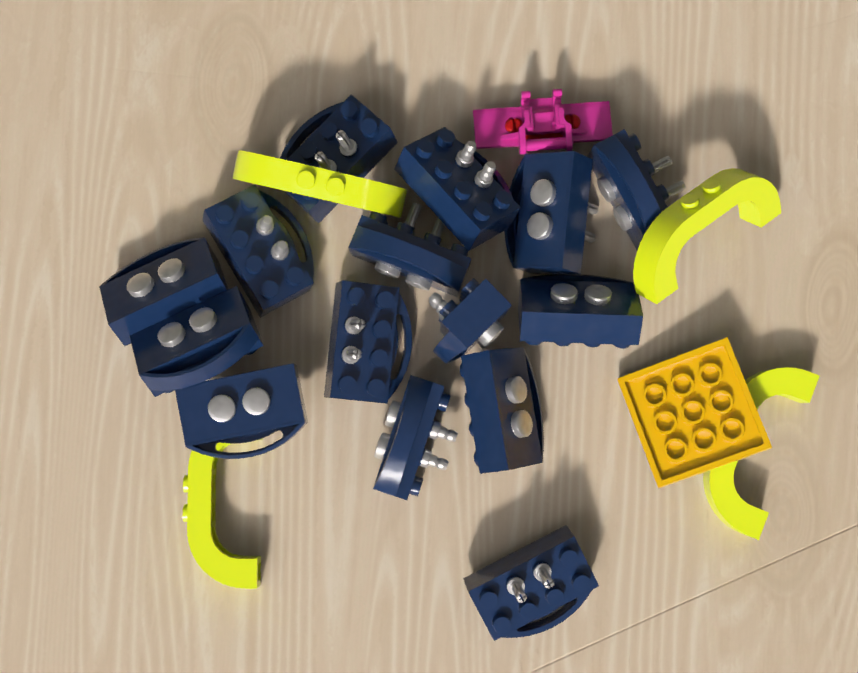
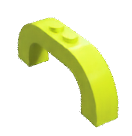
(319, 183)
(674, 226)
(719, 482)
(200, 516)

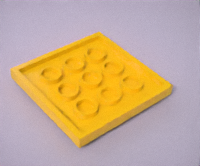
(694, 413)

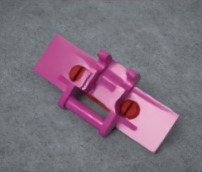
(542, 124)

